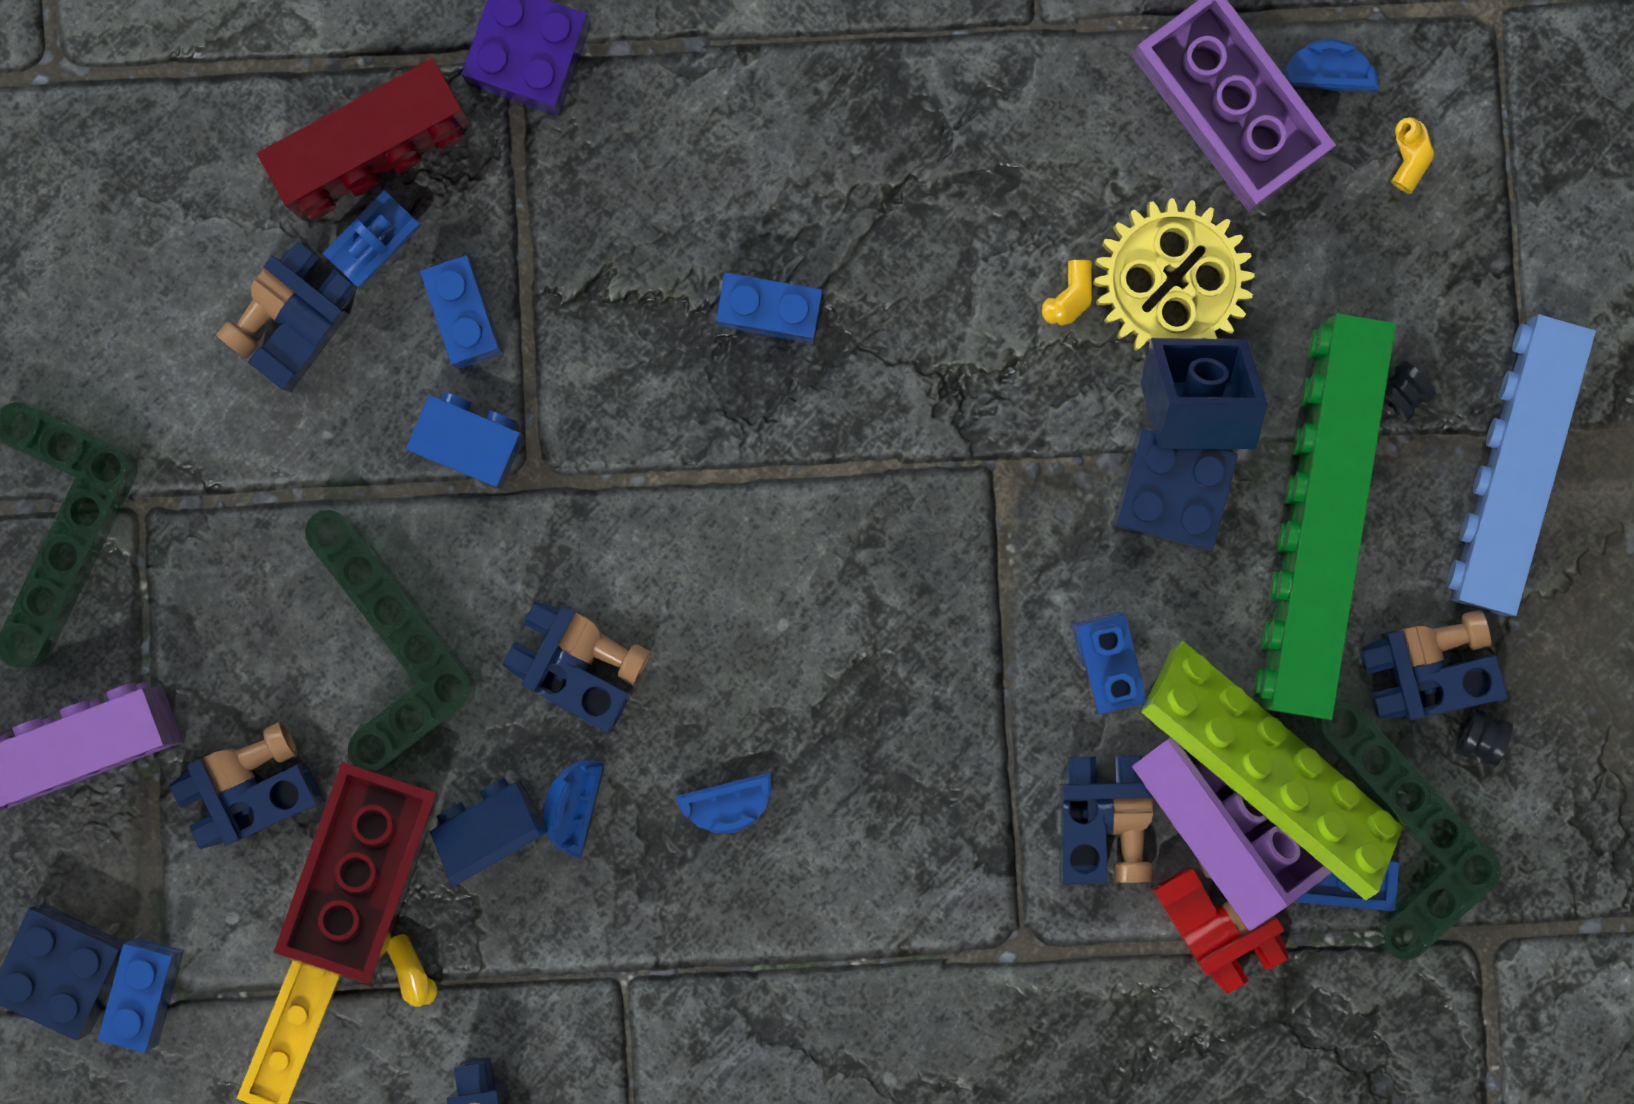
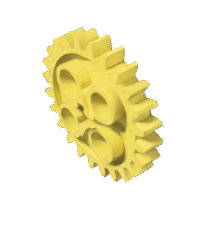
(1141, 249)

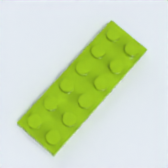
(1273, 770)

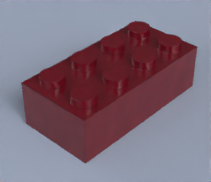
(365, 141)
(356, 874)

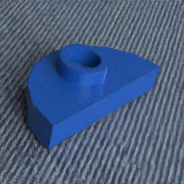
(1331, 67)
(728, 805)
(571, 806)

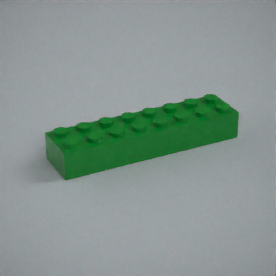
(1325, 516)

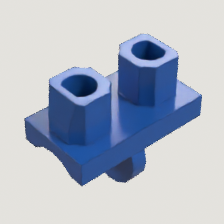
(371, 239)

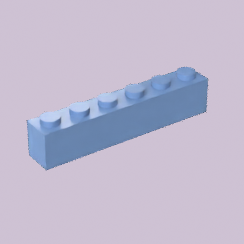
(1521, 465)

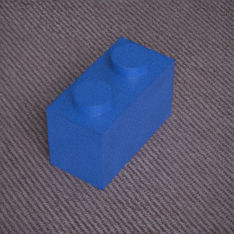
(769, 307)
(461, 312)
(465, 440)
(140, 995)

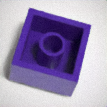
(527, 51)

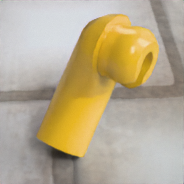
(1416, 153)
(1072, 300)
(412, 979)

